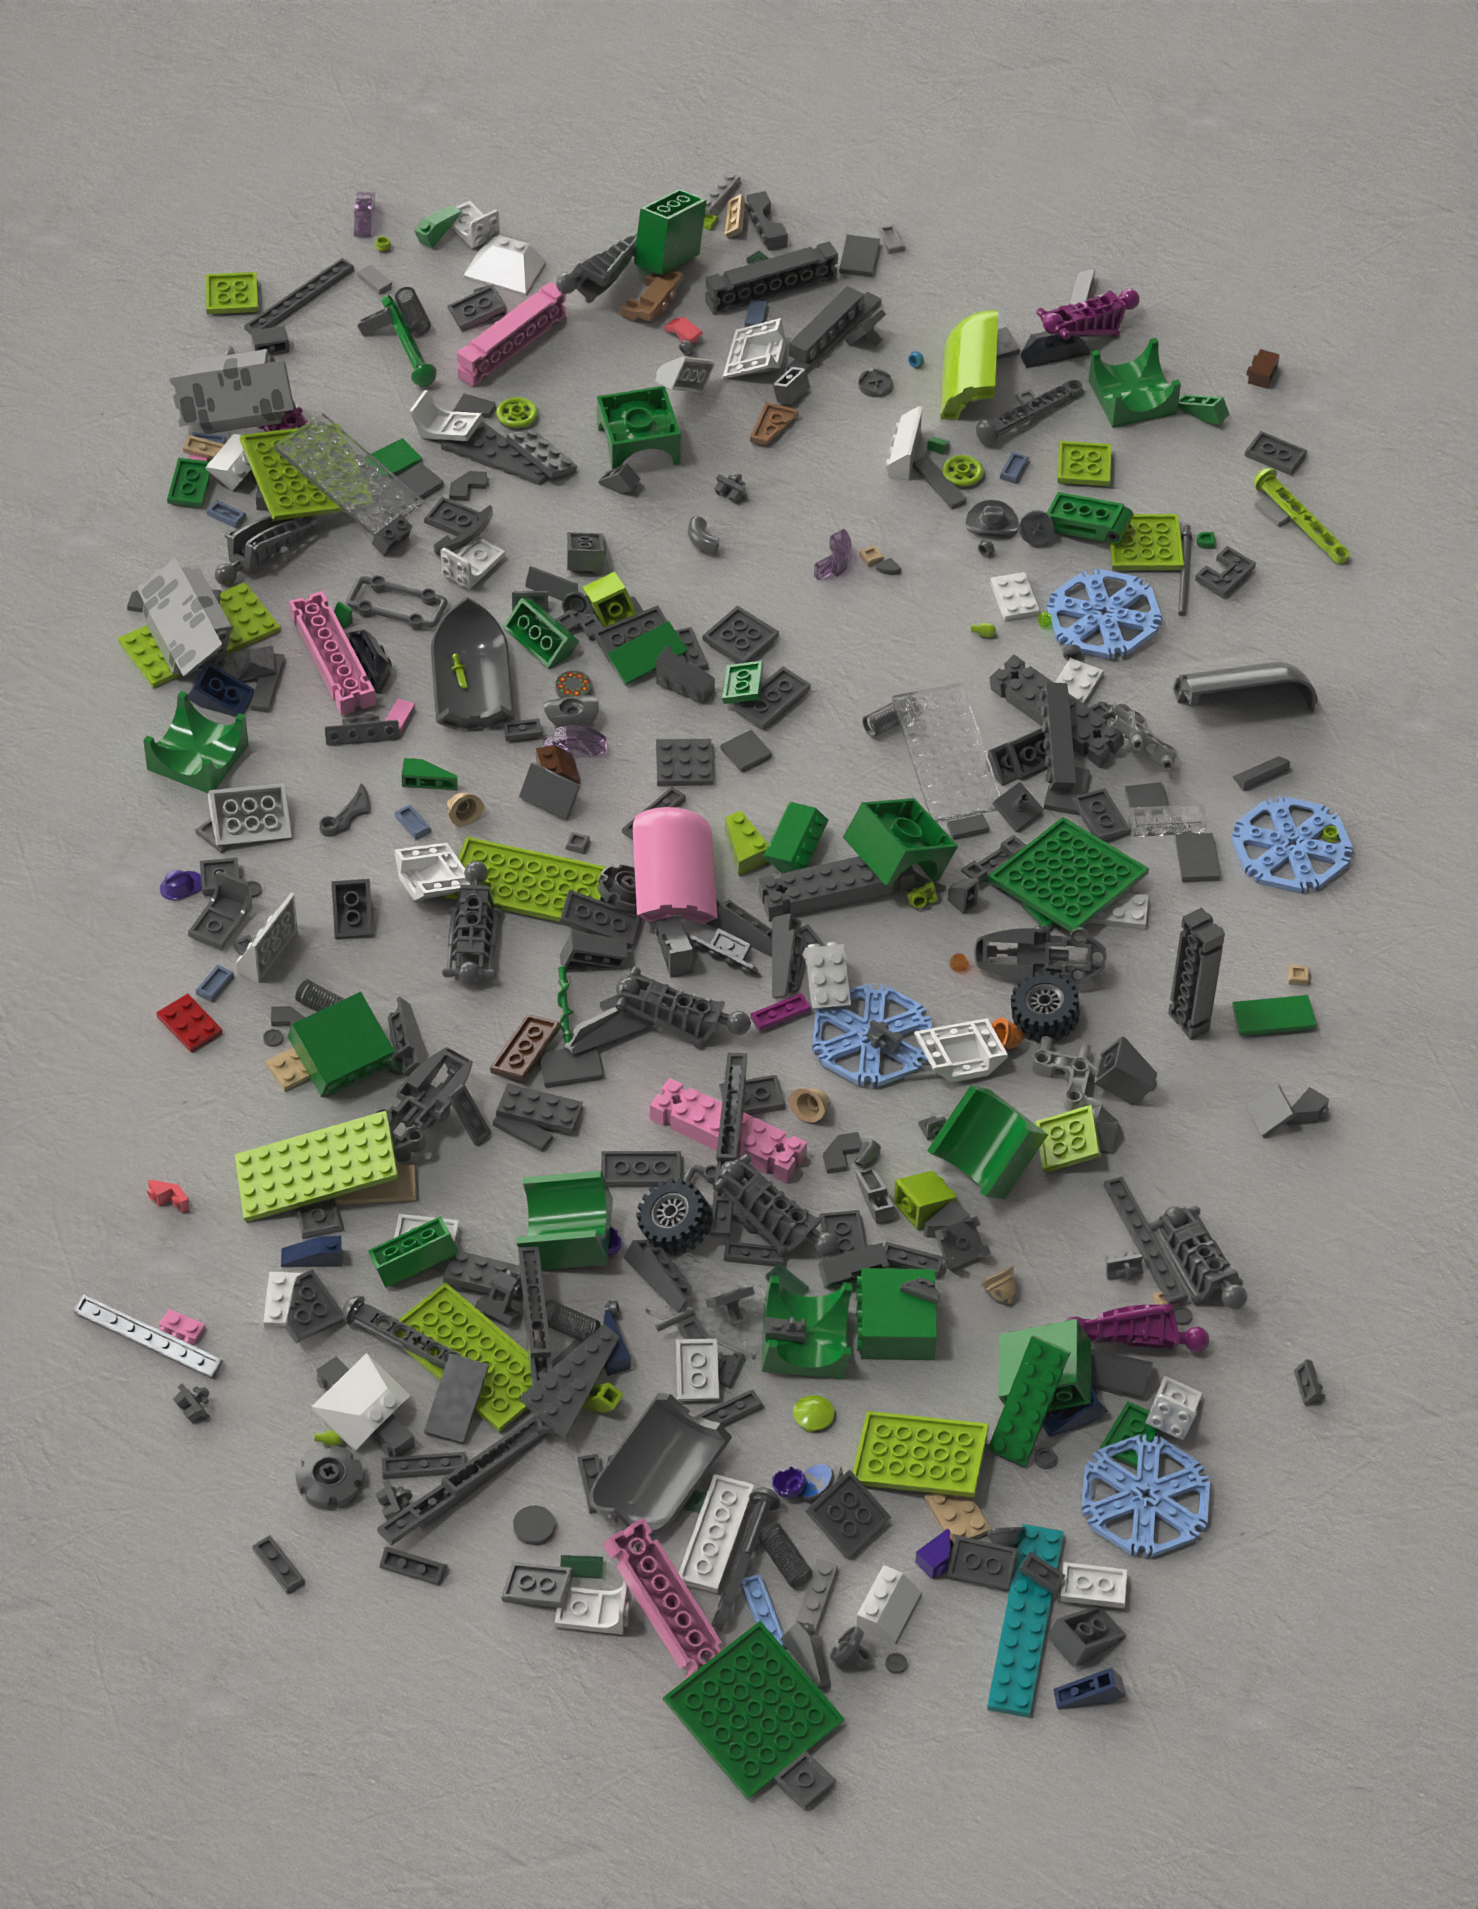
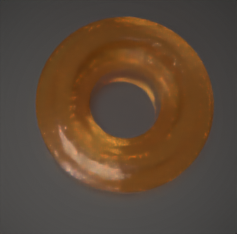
(958, 962)

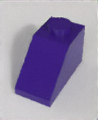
(934, 1555)

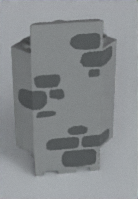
(233, 392)
(185, 618)

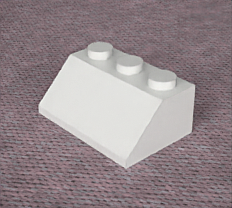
(230, 463)
(888, 1605)

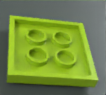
(231, 293)
(1084, 463)
(1070, 1139)

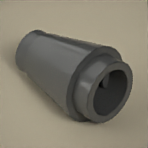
(868, 1151)

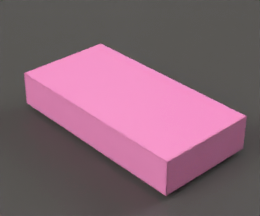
(401, 711)

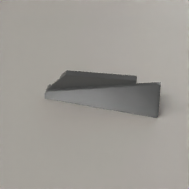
(743, 926)
(786, 954)
(605, 1028)
(406, 1037)
(659, 1272)

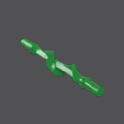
(563, 1003)

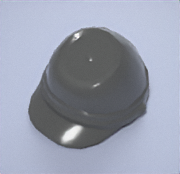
(578, 602)
(1005, 1536)

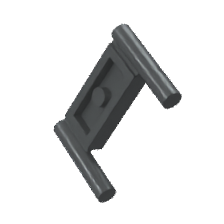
(687, 1324)

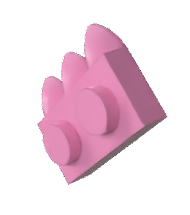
(182, 1327)

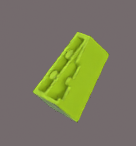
(745, 843)

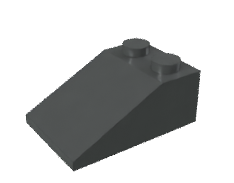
(585, 552)
(352, 908)
(1085, 1634)

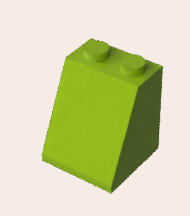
(609, 599)
(922, 1197)

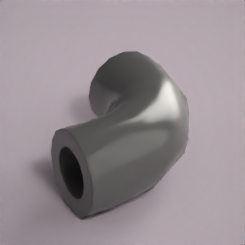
(700, 538)

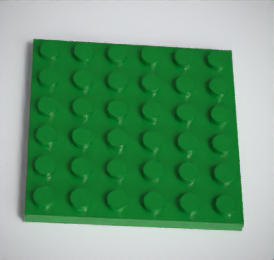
(1068, 874)
(753, 1709)

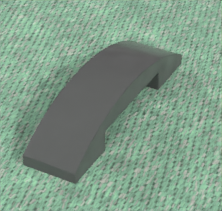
(483, 519)
(989, 864)

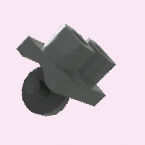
(733, 484)
(883, 1037)
(1124, 1266)
(185, 1397)
(390, 1494)

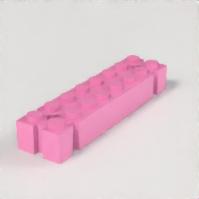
(511, 334)
(332, 653)
(699, 1119)
(663, 1596)

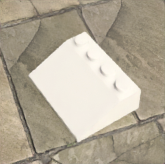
(249, 814)
(269, 941)

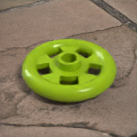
(517, 412)
(963, 470)

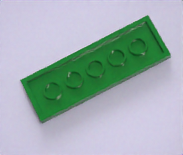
(1029, 1400)

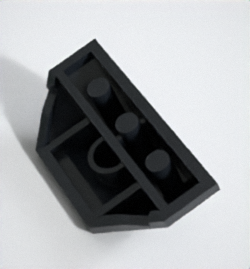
(1050, 348)
(371, 657)

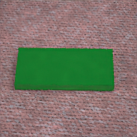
(640, 654)
(1274, 1015)

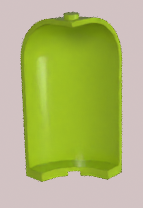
(969, 363)

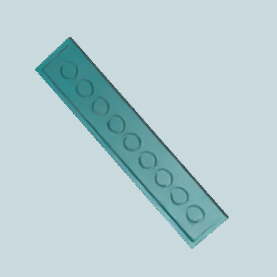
(1023, 1627)

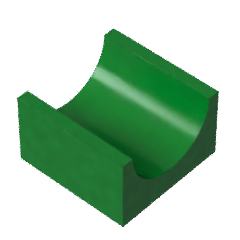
(898, 835)
(988, 1141)
(568, 1219)

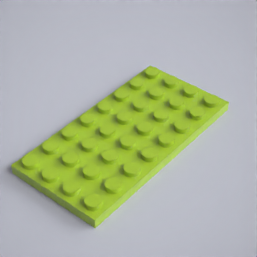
(248, 622)
(530, 880)
(316, 1166)
(463, 1328)

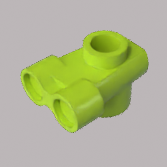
(920, 896)

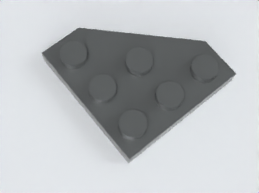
(311, 1308)

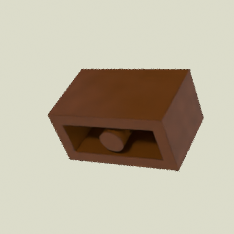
(1263, 368)

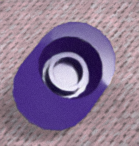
(180, 884)

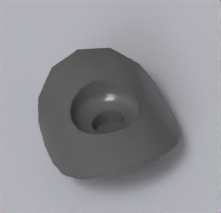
(992, 518)
(572, 710)

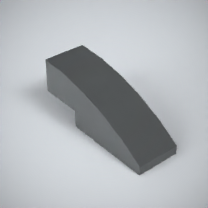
(875, 1195)

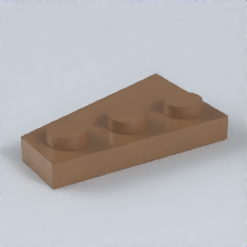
(771, 422)

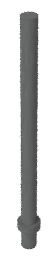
(1186, 536)

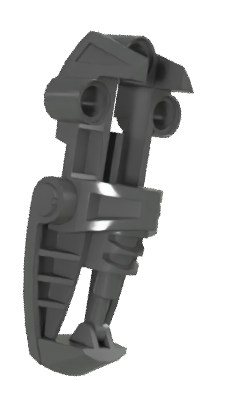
(1036, 952)
(423, 1102)

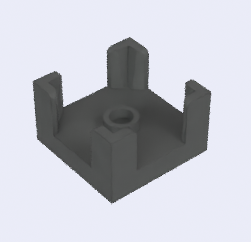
(961, 1242)

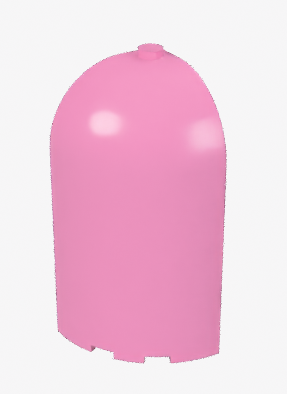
(674, 865)

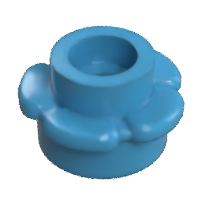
(916, 359)

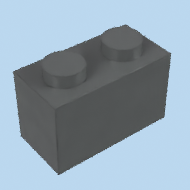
(272, 339)
(791, 385)

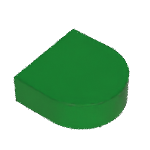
(1206, 540)

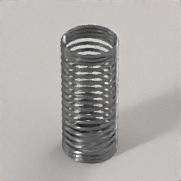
(403, 306)
(882, 721)
(309, 992)
(556, 1313)
(775, 1539)

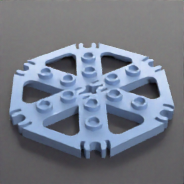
(1116, 614)
(1297, 854)
(856, 1038)
(1145, 1481)

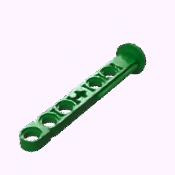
(423, 373)

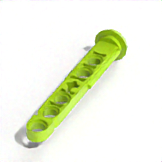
(1267, 481)

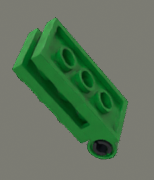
(1089, 517)

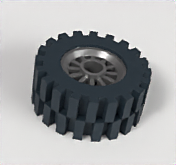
(1045, 1006)
(683, 1227)

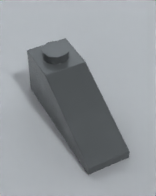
(807, 1650)

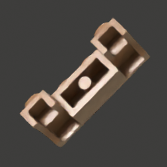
(655, 298)

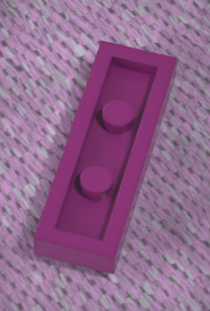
(780, 1012)

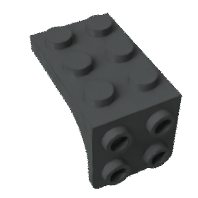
(224, 912)

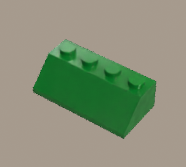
(540, 633)
(795, 837)
(413, 1252)

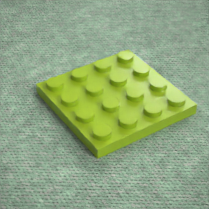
(1149, 544)

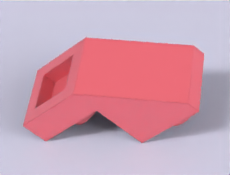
(684, 328)
(165, 1192)

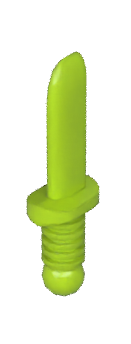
(458, 668)

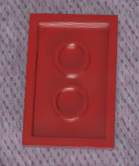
(189, 1023)

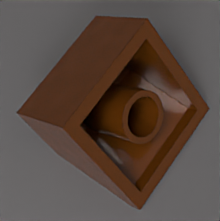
(557, 761)

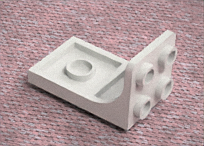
(475, 226)
(439, 423)
(471, 562)
(827, 975)
(1174, 1408)
(595, 1610)

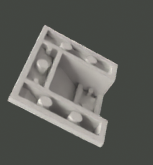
(506, 265)
(756, 349)
(430, 871)
(962, 1049)
(360, 1401)

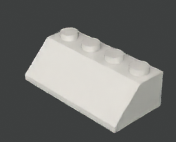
(685, 374)
(905, 444)

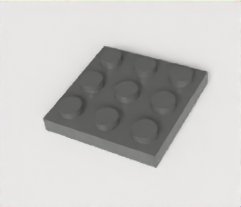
(740, 635)
(684, 762)
(848, 1514)

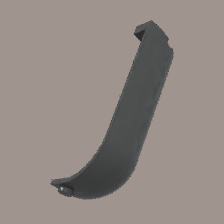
(484, 652)
(1242, 677)
(657, 1466)

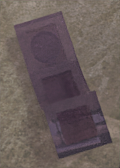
(363, 213)
(840, 558)
(578, 738)

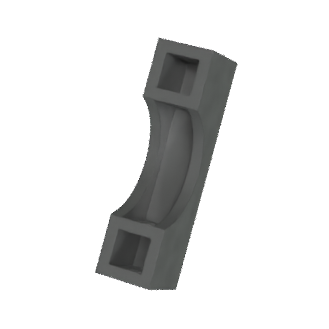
(772, 233)

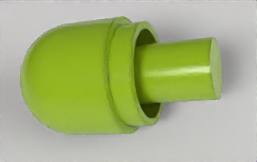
(984, 629)
(329, 1438)

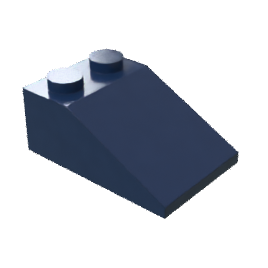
(220, 691)
(1073, 1417)

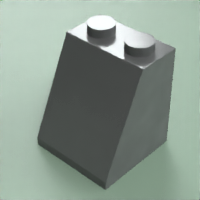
(1125, 1072)

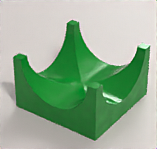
(1134, 389)
(638, 422)
(196, 748)
(826, 1325)

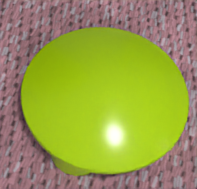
(813, 1413)

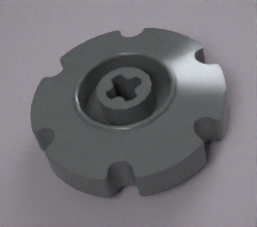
(619, 887)
(329, 1476)

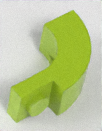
(603, 1398)

